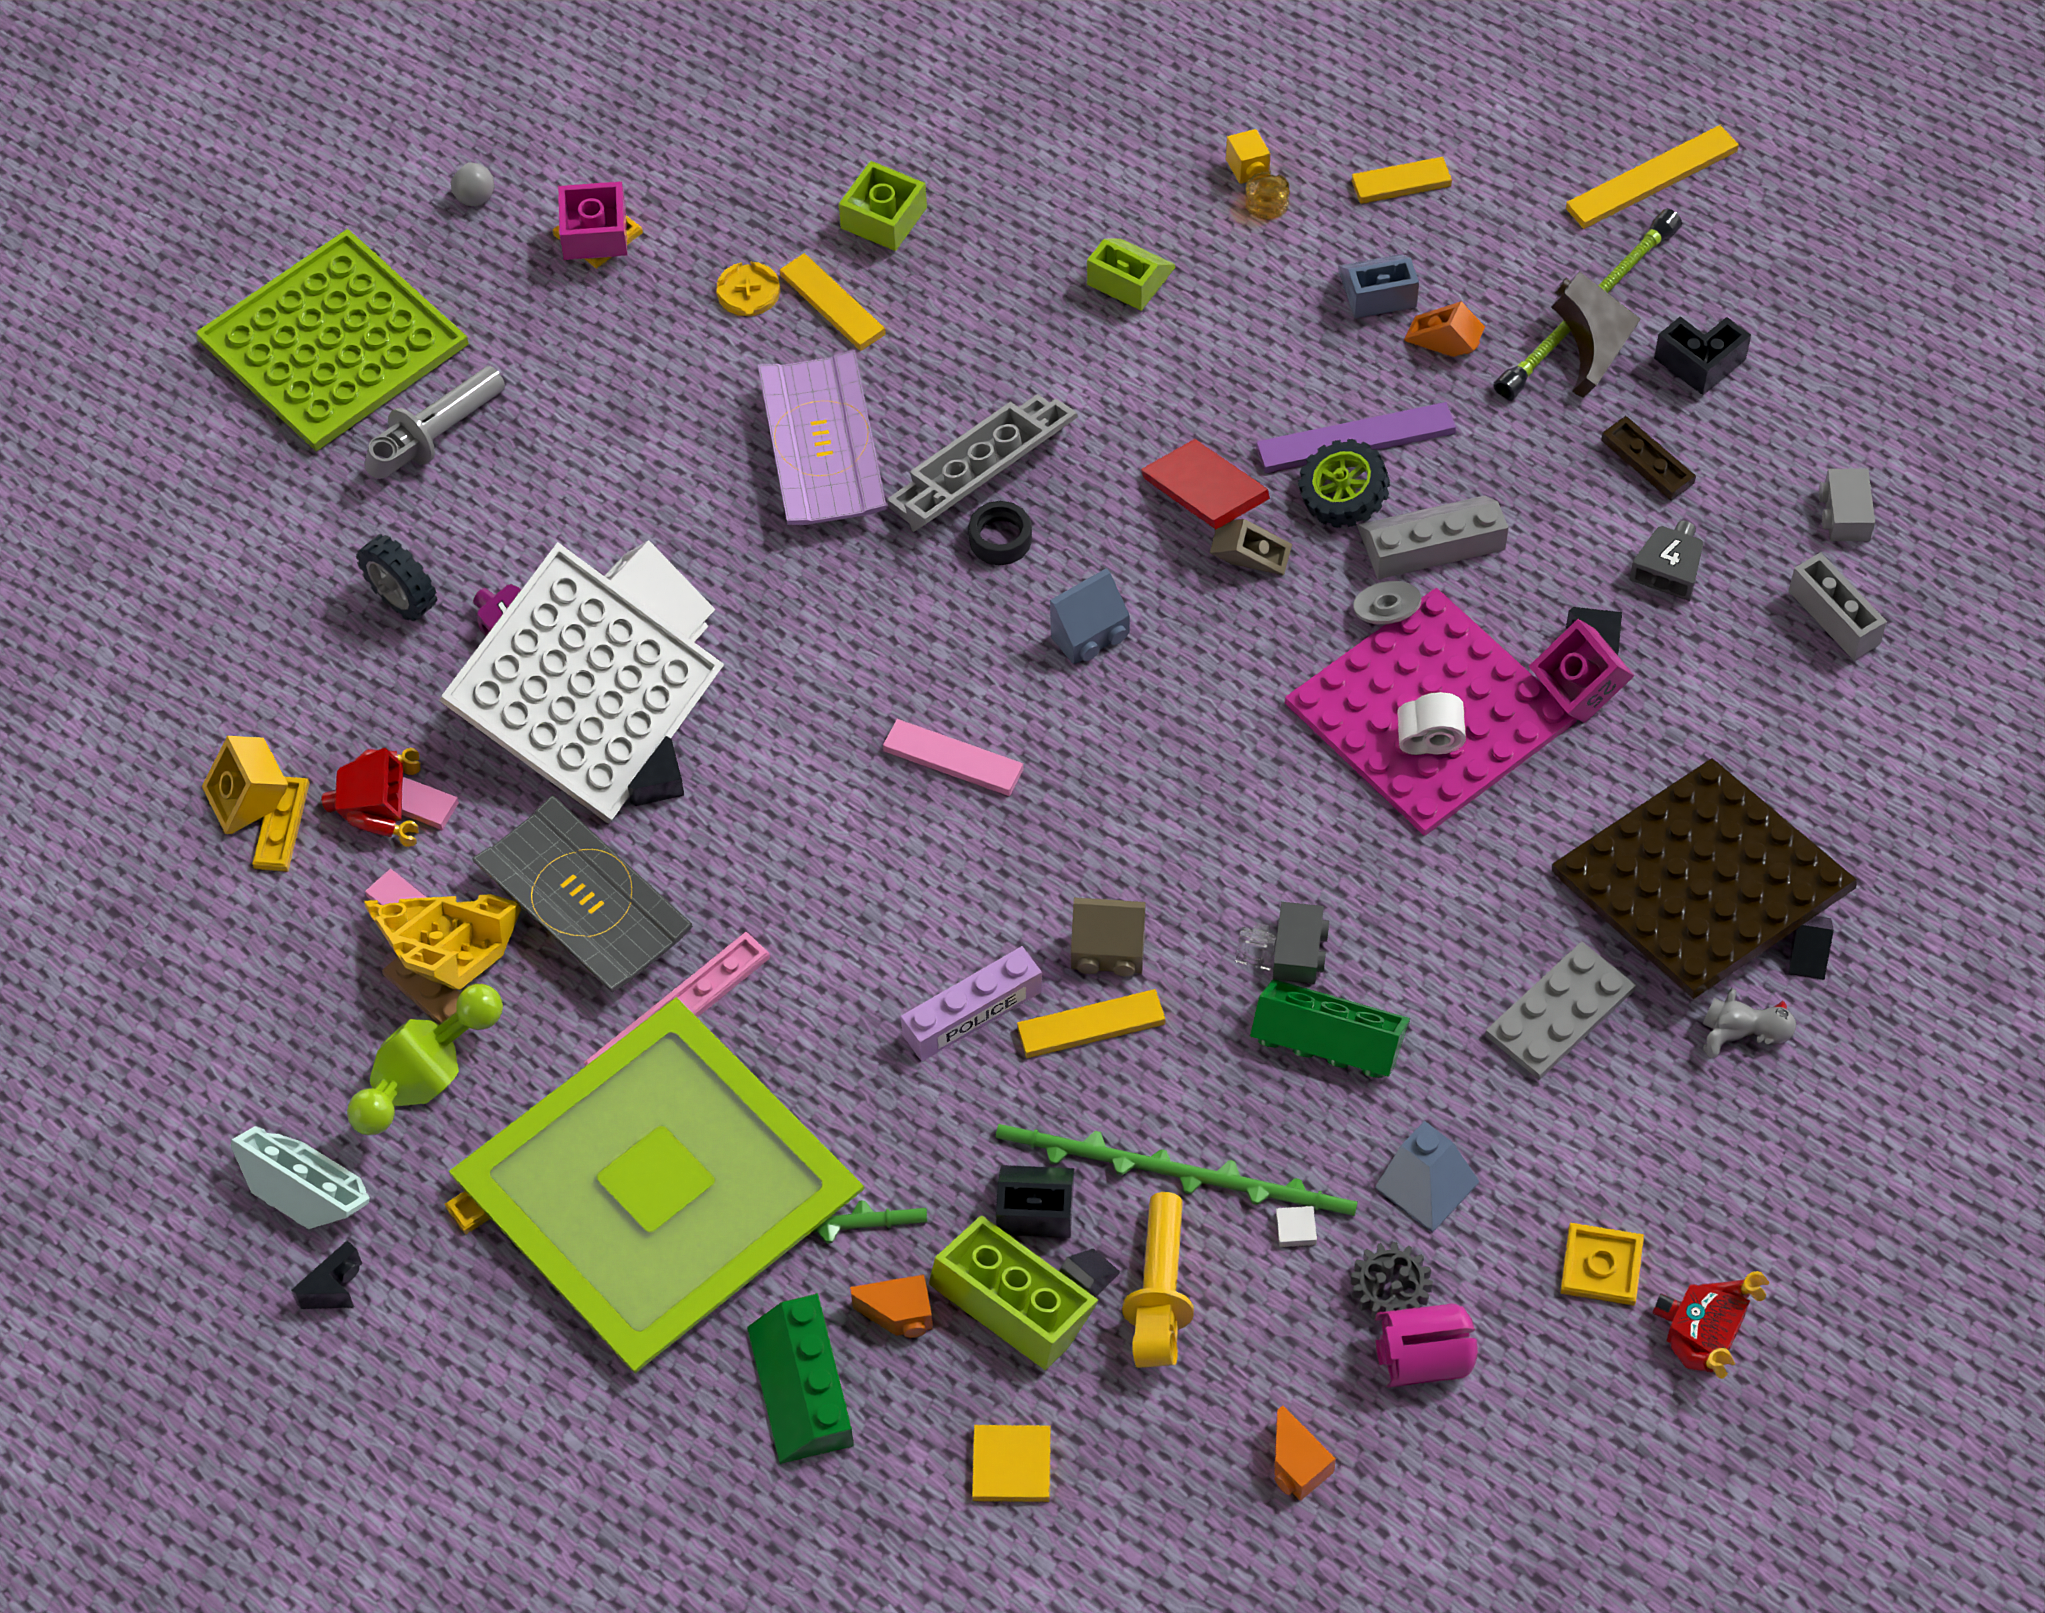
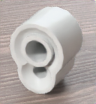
(1432, 724)

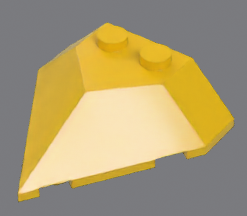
(446, 937)

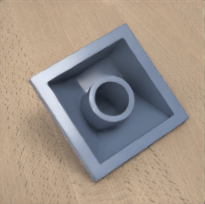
(1427, 1177)

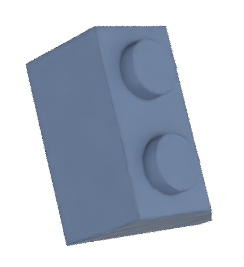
(1089, 617)

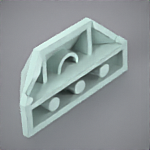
(297, 1178)

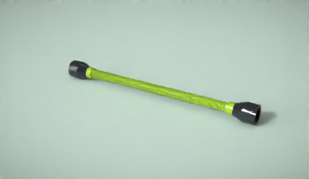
(1514, 379)

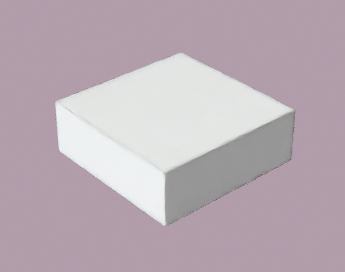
(1296, 1226)

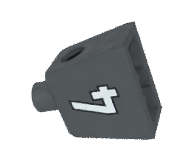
(1669, 560)

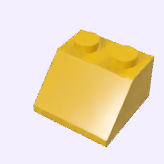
(244, 782)

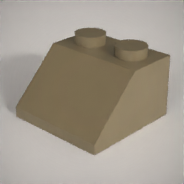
(1108, 936)

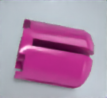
(1426, 1344)

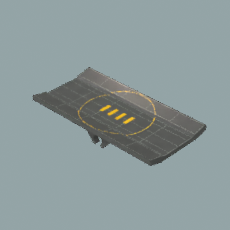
(584, 894)

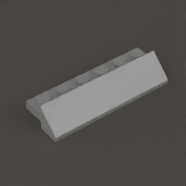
(977, 457)

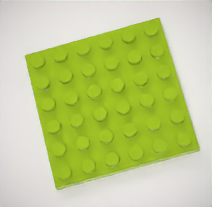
(332, 339)

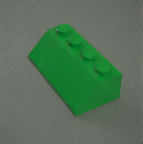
(1329, 1028)
(800, 1380)

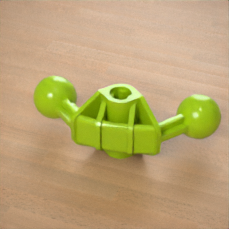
(420, 1060)

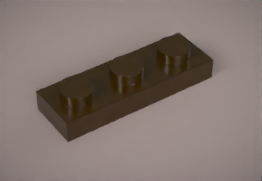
(1648, 458)

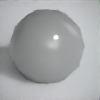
(472, 184)

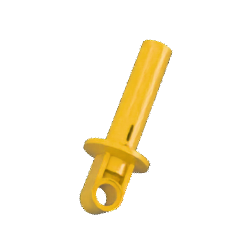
(1157, 1307)

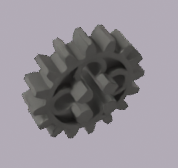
(1411, 1276)

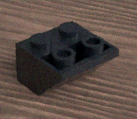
(1035, 1201)

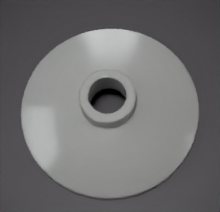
(1387, 602)

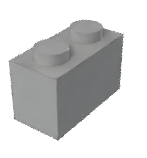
(1848, 505)

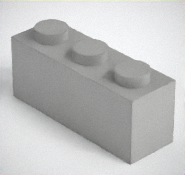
(1837, 606)

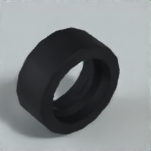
(1002, 553)

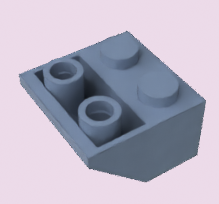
(1380, 285)

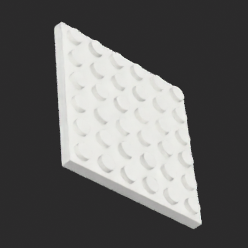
(581, 682)

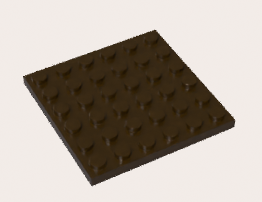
(1703, 877)

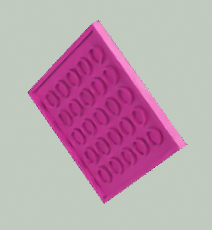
(1432, 651)

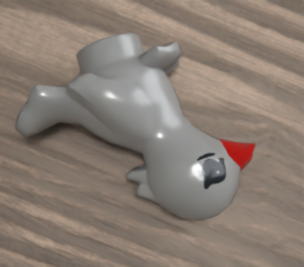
(1736, 1020)

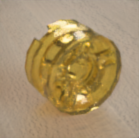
(1267, 196)

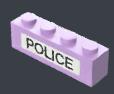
(971, 1003)

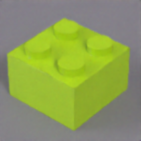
(883, 205)

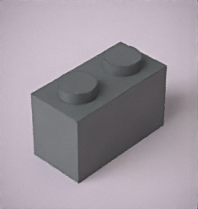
(1298, 943)

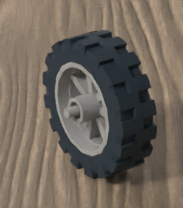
(396, 577)

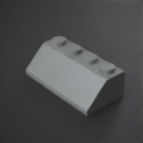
(1434, 536)

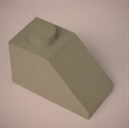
(1251, 547)

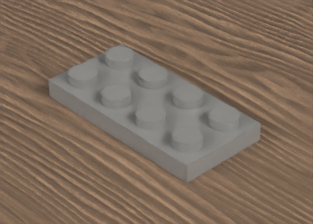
(1560, 1010)

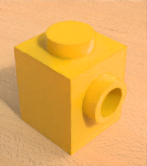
(1247, 155)

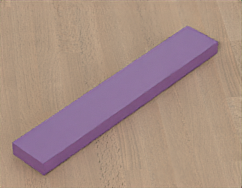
(1377, 431)

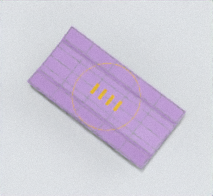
(822, 439)

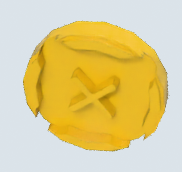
(748, 289)

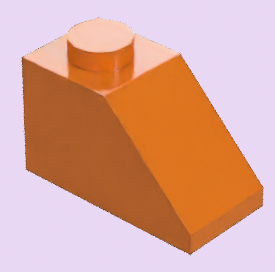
(1447, 330)
(896, 1305)
(1299, 1457)

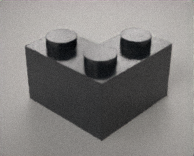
(1699, 357)

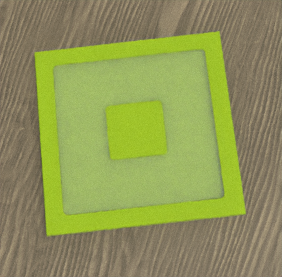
(656, 1183)

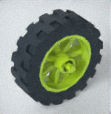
(1332, 464)

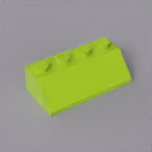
(1012, 1291)

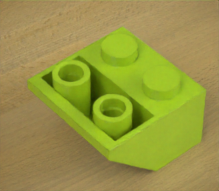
(1127, 272)

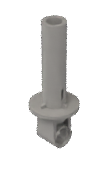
(412, 435)

